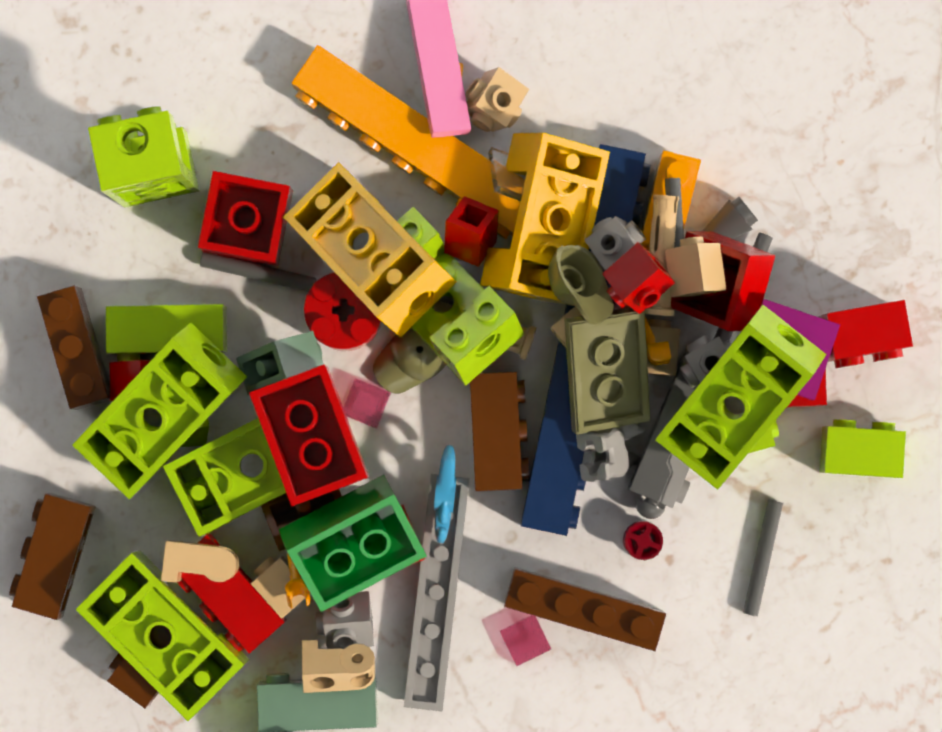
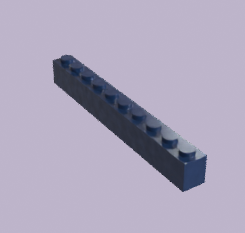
(557, 458)

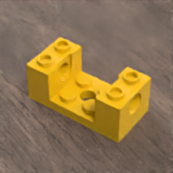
(557, 176)
(387, 274)

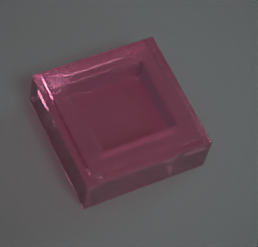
(366, 403)
(525, 640)

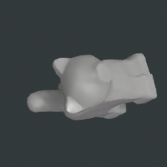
(608, 452)

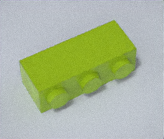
(149, 328)

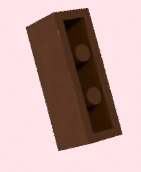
(75, 347)
(498, 431)
(51, 555)

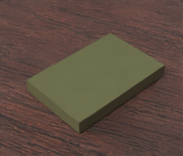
(607, 371)

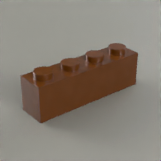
(584, 609)

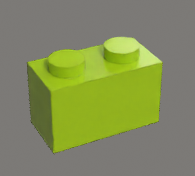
(862, 451)

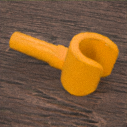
(658, 352)
(296, 585)

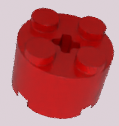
(327, 327)

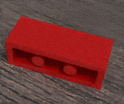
(235, 604)

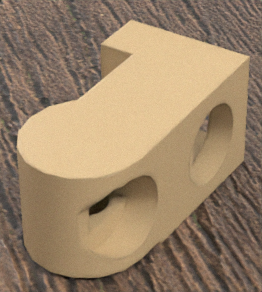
(213, 561)
(336, 668)

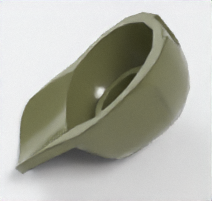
(579, 281)
(402, 367)

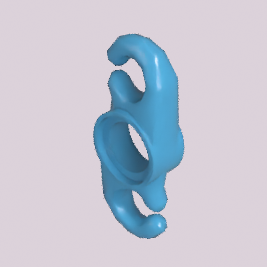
(445, 494)

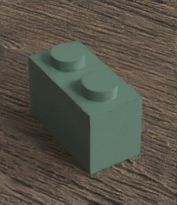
(280, 360)

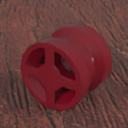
(648, 543)

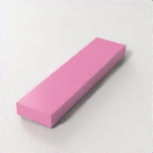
(438, 68)

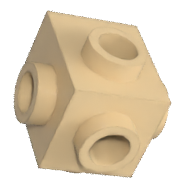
(495, 100)

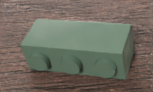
(286, 707)

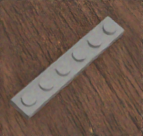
(435, 605)

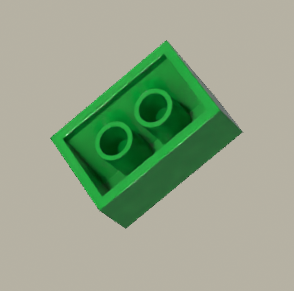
(352, 543)

